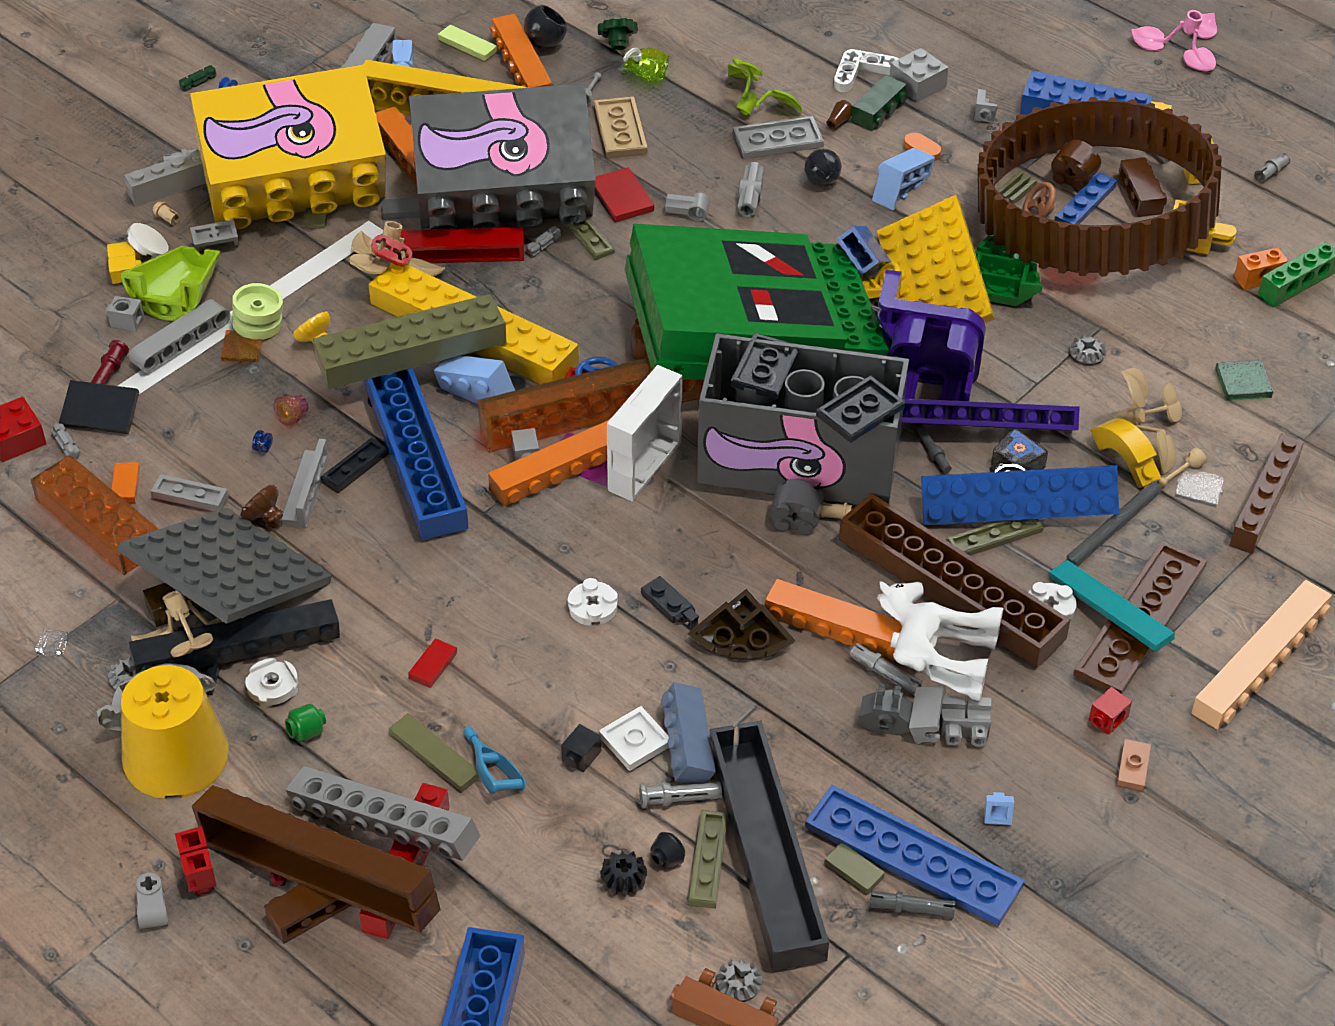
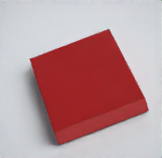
(622, 194)

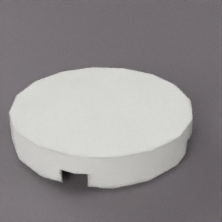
(146, 240)

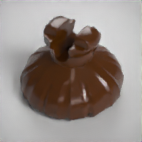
(263, 507)

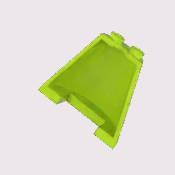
(171, 282)

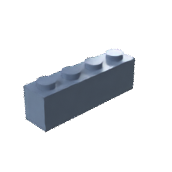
(688, 734)

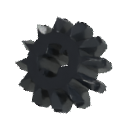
(623, 873)

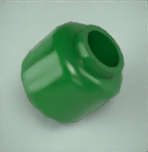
(305, 722)

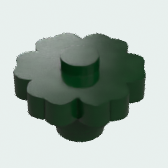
(617, 31)

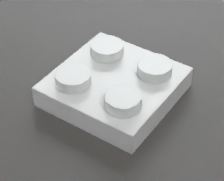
(635, 738)

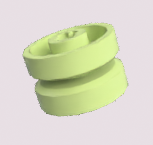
(257, 311)

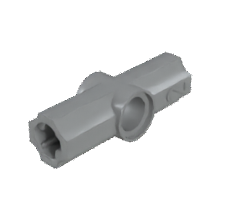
(750, 189)

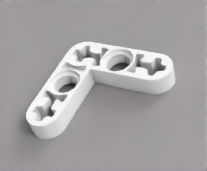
(860, 62)

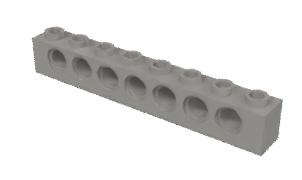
(383, 813)

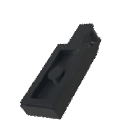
(670, 602)

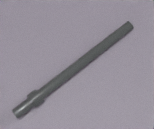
(935, 452)

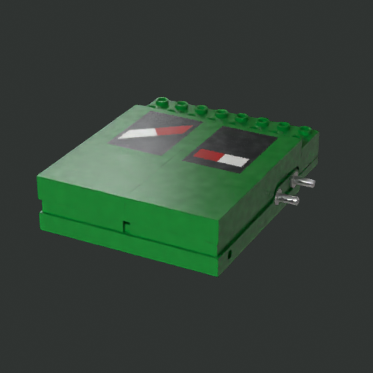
(741, 284)

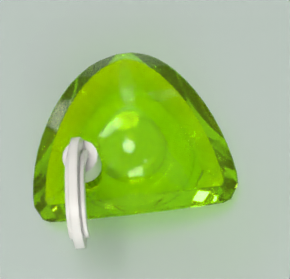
(647, 63)

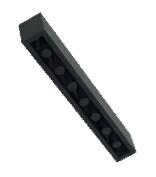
(242, 637)

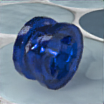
(262, 441)

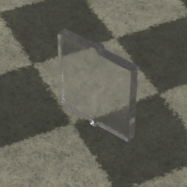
(1199, 487)

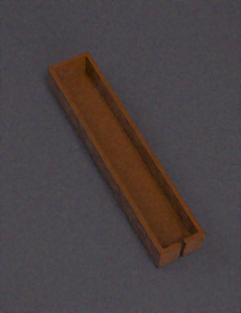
(318, 858)

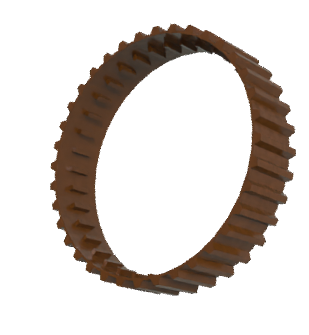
(1099, 247)

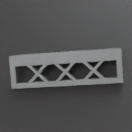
(306, 486)

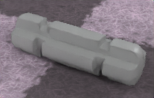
(543, 241)
(65, 440)

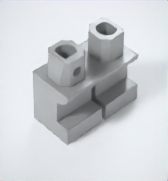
(972, 723)

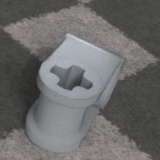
(151, 901)

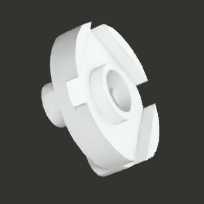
(592, 591)
(1056, 594)
(276, 693)

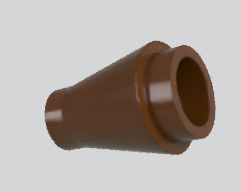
(841, 112)

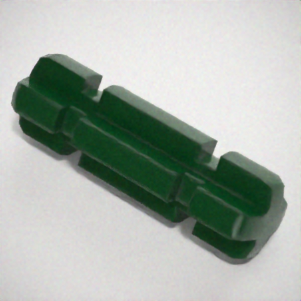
(197, 77)

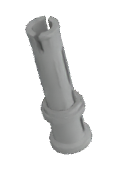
(667, 794)

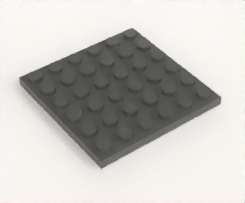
(225, 564)

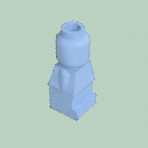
(402, 53)

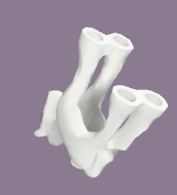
(928, 621)

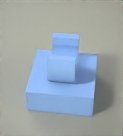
(999, 809)

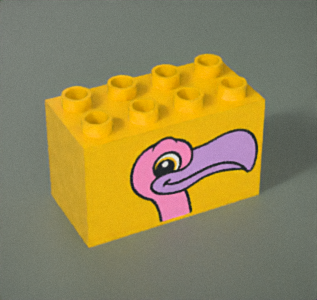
(290, 146)

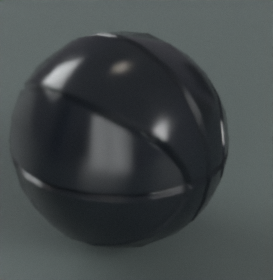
(823, 167)

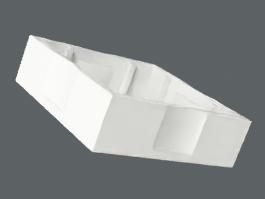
(644, 432)

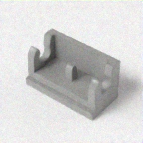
(214, 234)
(926, 713)

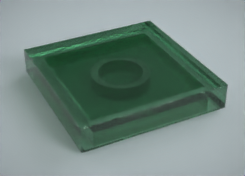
(1244, 380)

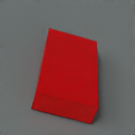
(432, 663)

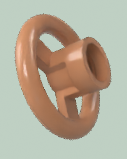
(1042, 202)

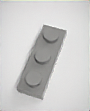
(189, 493)

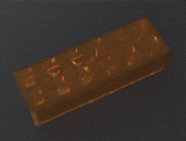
(90, 509)

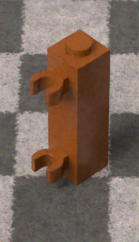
(709, 1007)

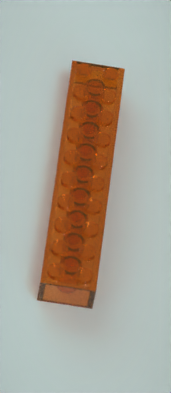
(566, 403)

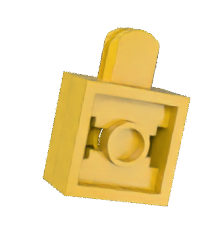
(1220, 234)

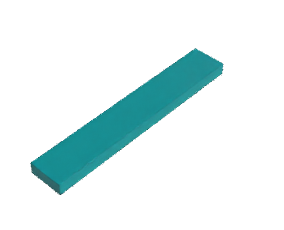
(1112, 606)

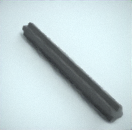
(1114, 523)

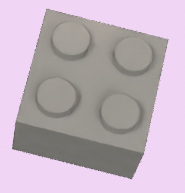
(921, 73)

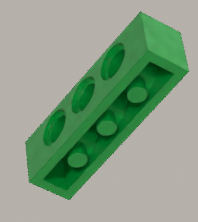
(1298, 274)

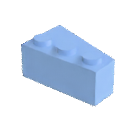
(900, 175)
(473, 377)

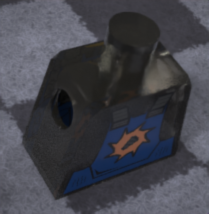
(1018, 450)

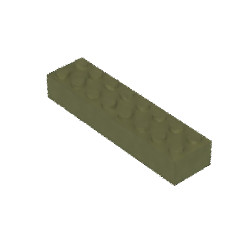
(409, 341)

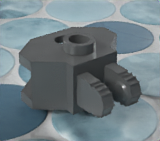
(886, 711)

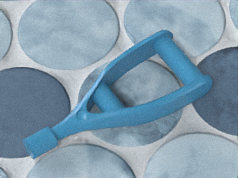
(487, 755)

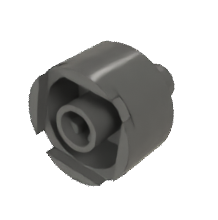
(797, 506)

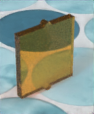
(240, 348)

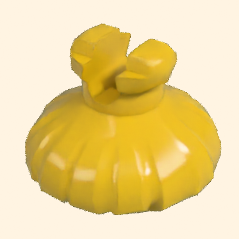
(313, 328)

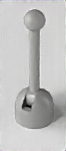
(597, 76)

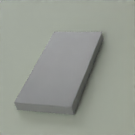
(778, 137)

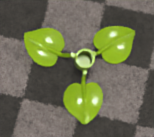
(748, 99)

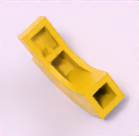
(1131, 445)

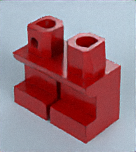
(196, 861)

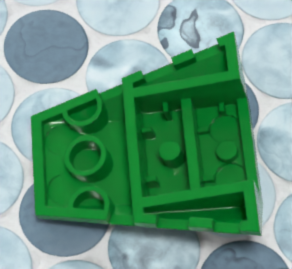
(1005, 275)

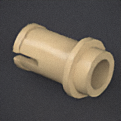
(162, 210)
(835, 510)

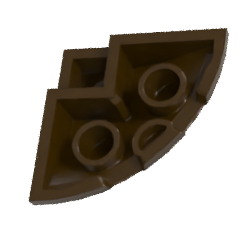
(742, 630)

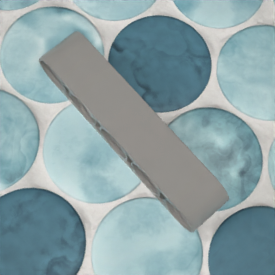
(179, 336)

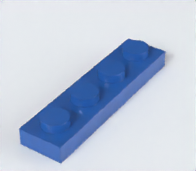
(1087, 199)

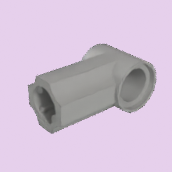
(695, 206)

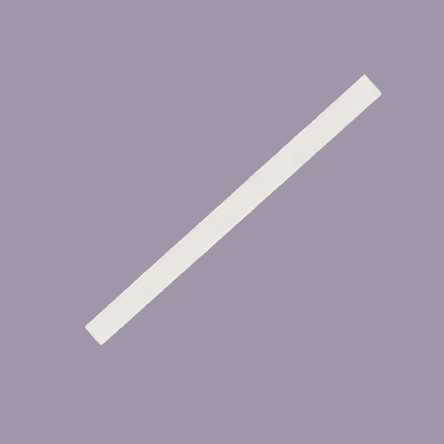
(285, 286)

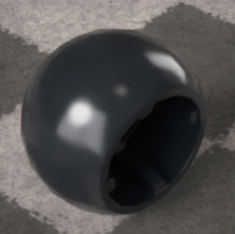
(545, 27)

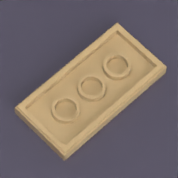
(620, 127)

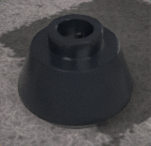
(667, 850)

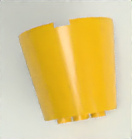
(170, 733)

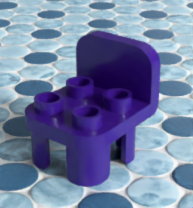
(938, 340)

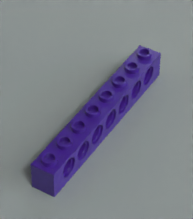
(991, 414)

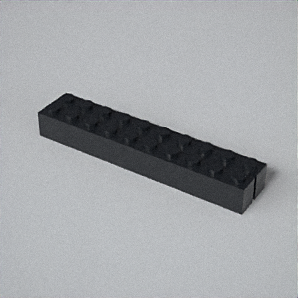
(768, 847)

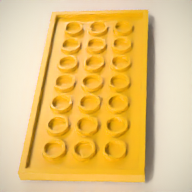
(937, 258)

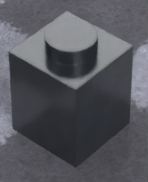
(581, 748)

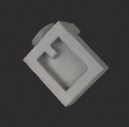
(983, 109)

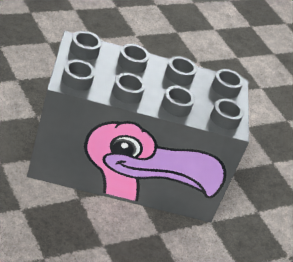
(503, 157)
(766, 441)

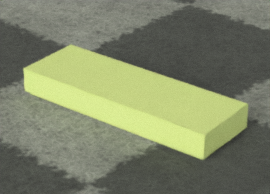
(467, 42)

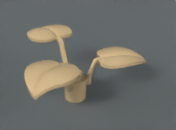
(364, 261)
(1139, 390)
(179, 608)

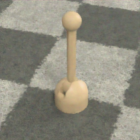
(1193, 459)

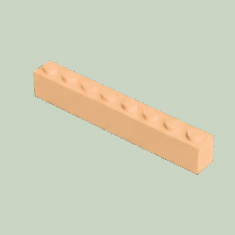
(1261, 655)

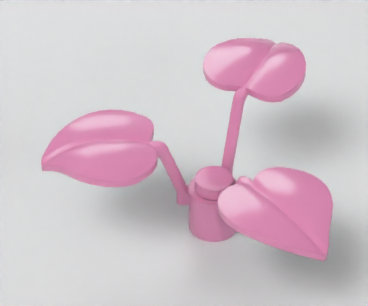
(1195, 24)

